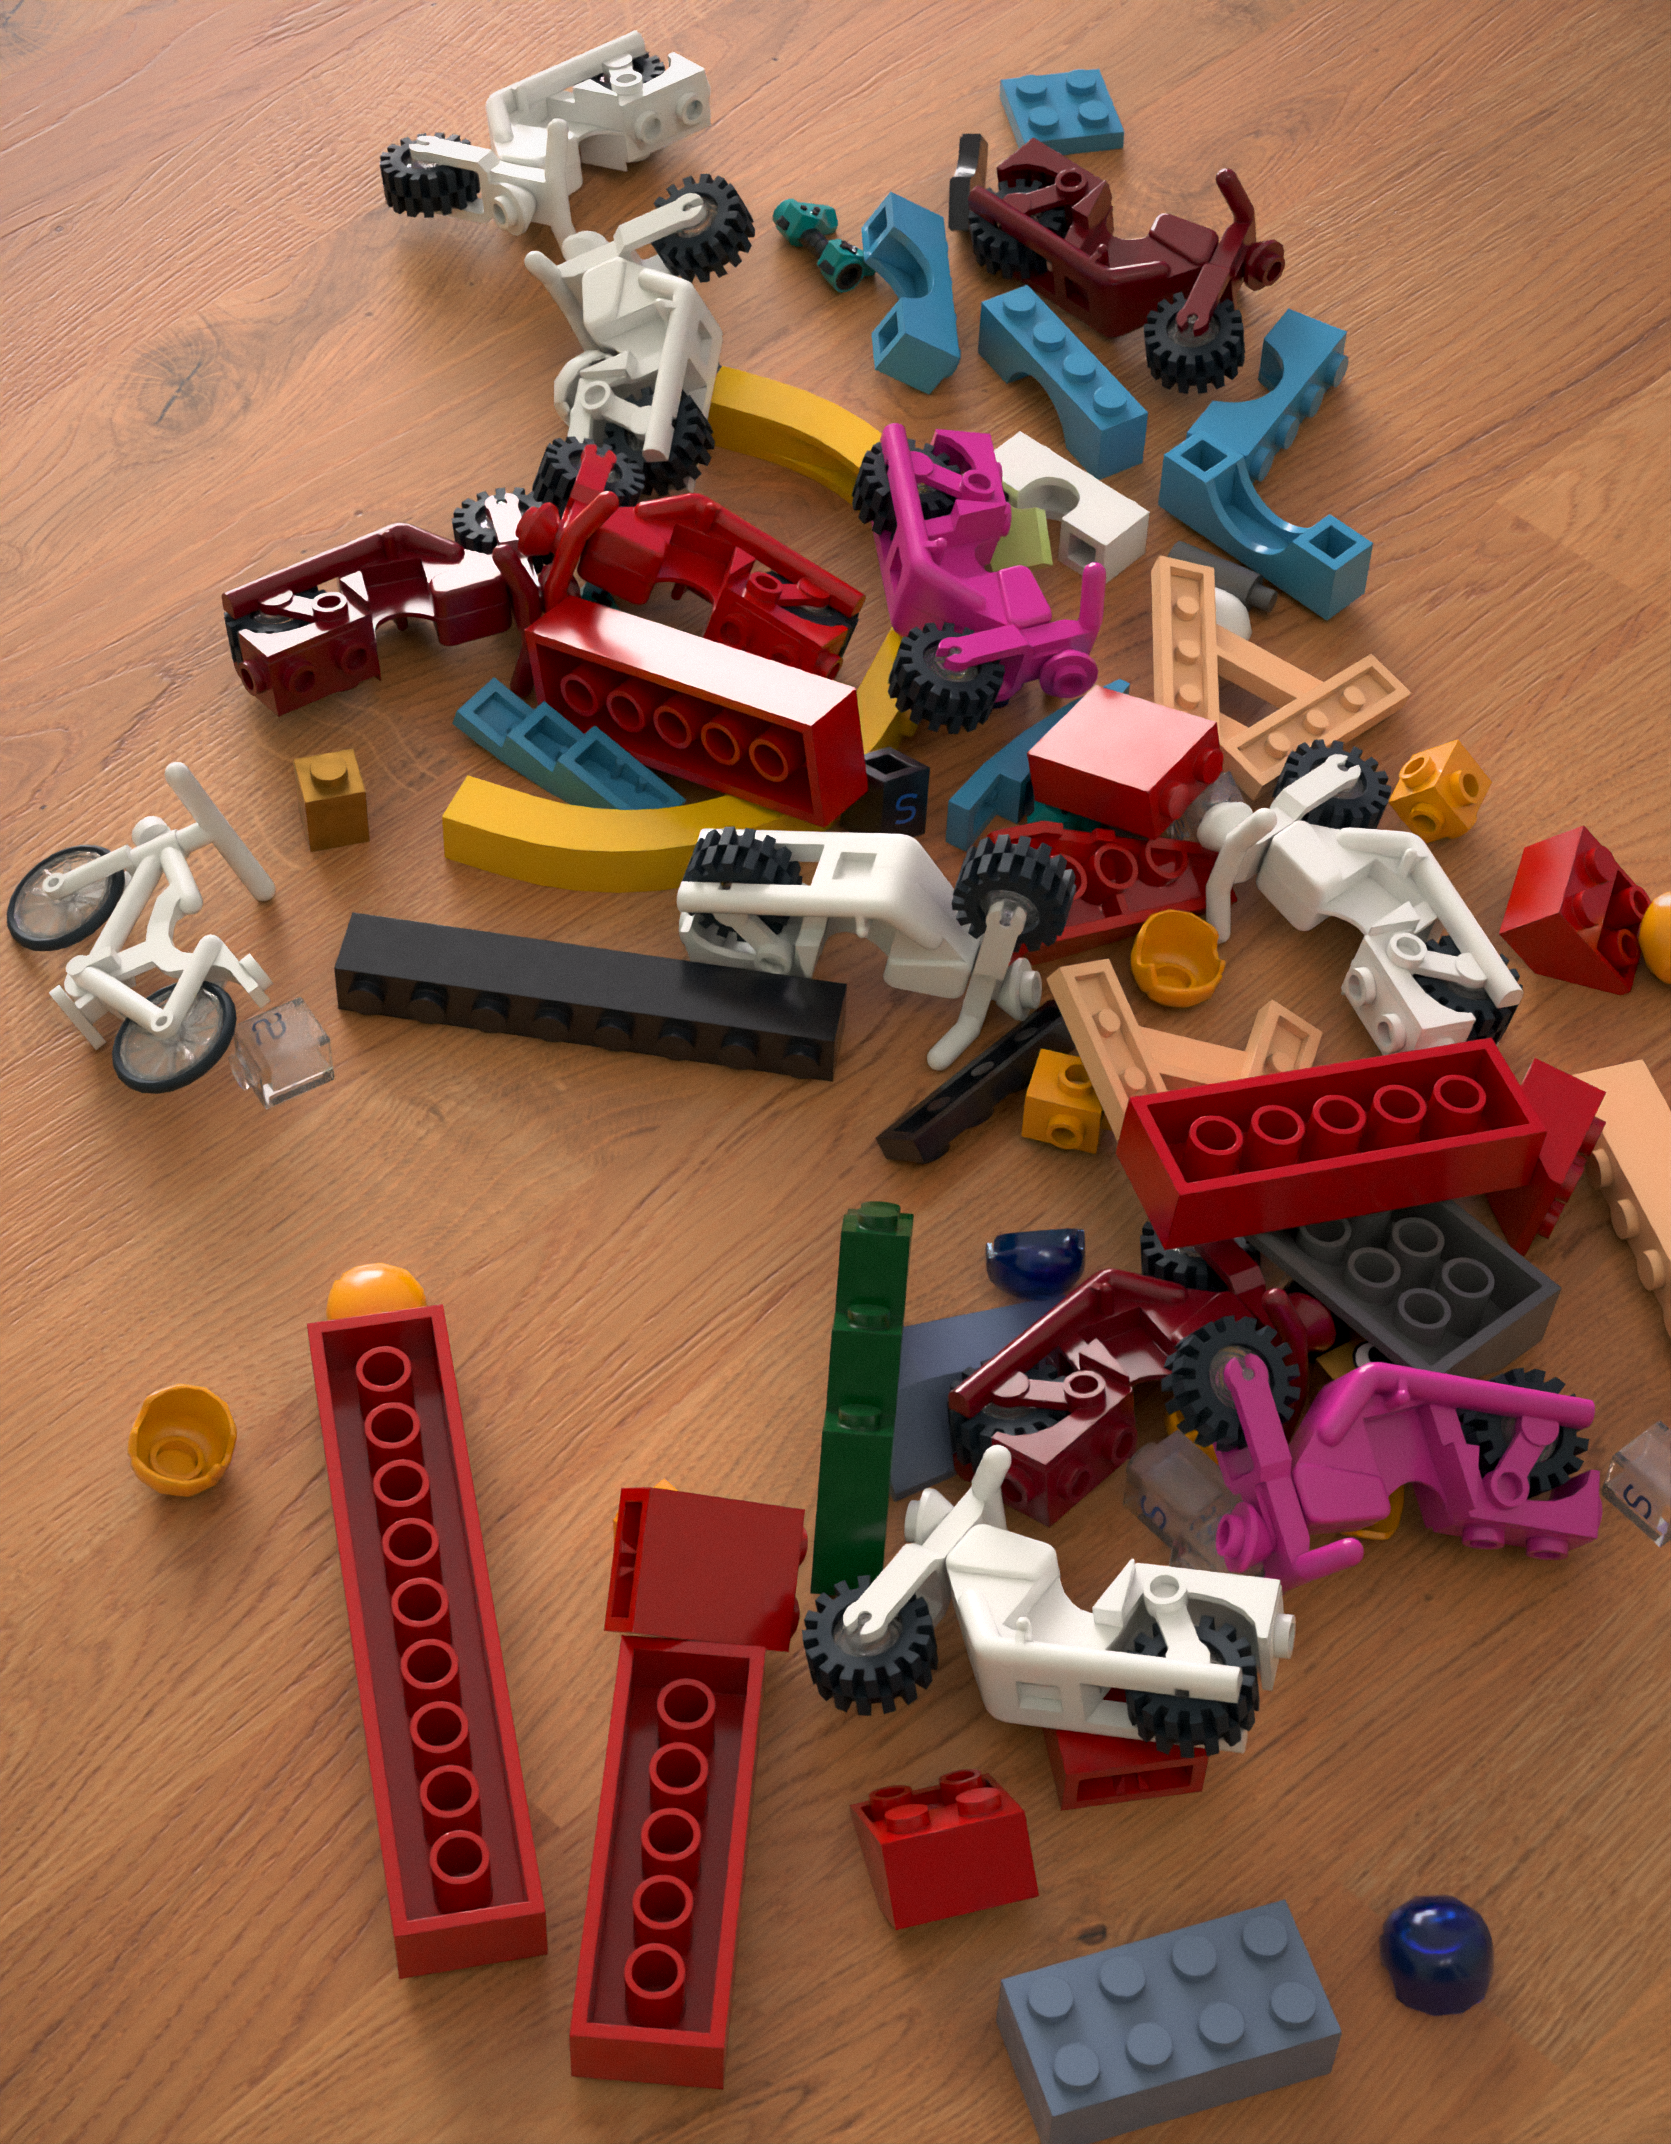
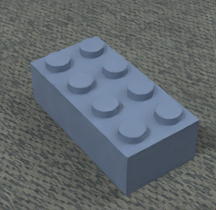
(1167, 2026)

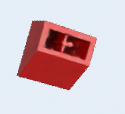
(1576, 913)
(1568, 1113)
(945, 1848)

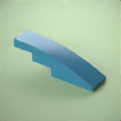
(558, 756)
(1002, 782)

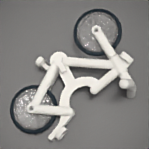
(72, 893)

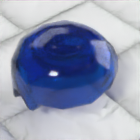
(1036, 1262)
(1437, 1954)

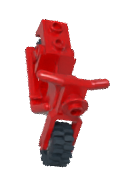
(685, 539)

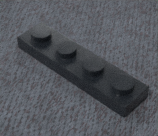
(973, 1091)

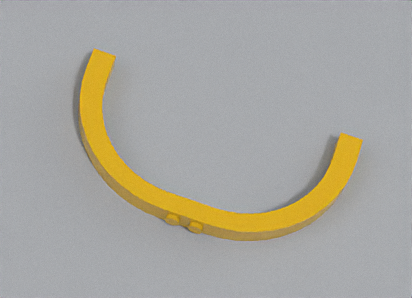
(652, 847)

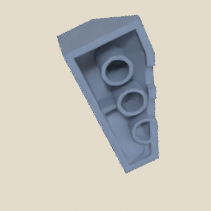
(930, 1361)

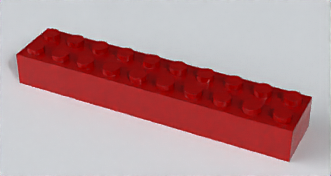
(426, 1646)

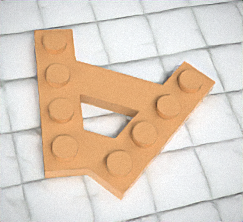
(1195, 650)
(1140, 1061)

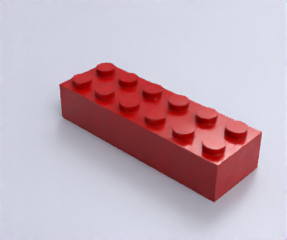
(703, 709)
(1328, 1142)
(669, 1864)

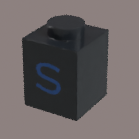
(894, 798)

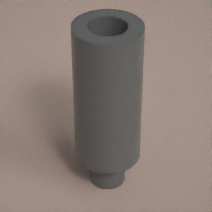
(1230, 577)

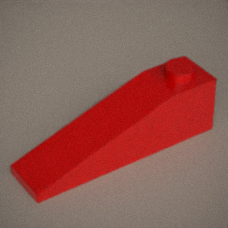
(1117, 883)

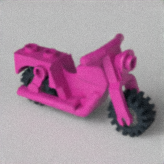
(964, 629)
(1459, 1440)

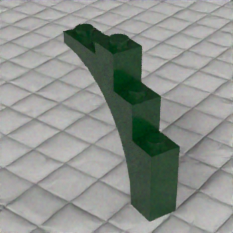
(861, 1396)

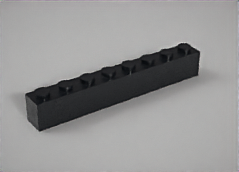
(591, 996)

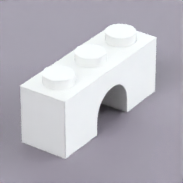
(1093, 517)

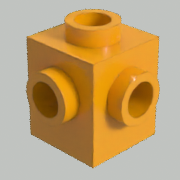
(1440, 792)
(1063, 1104)

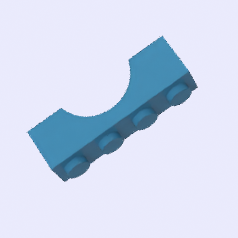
(920, 332)
(1297, 367)
(1097, 414)
(1213, 494)

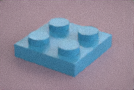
(1063, 111)

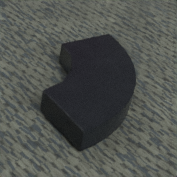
(969, 173)

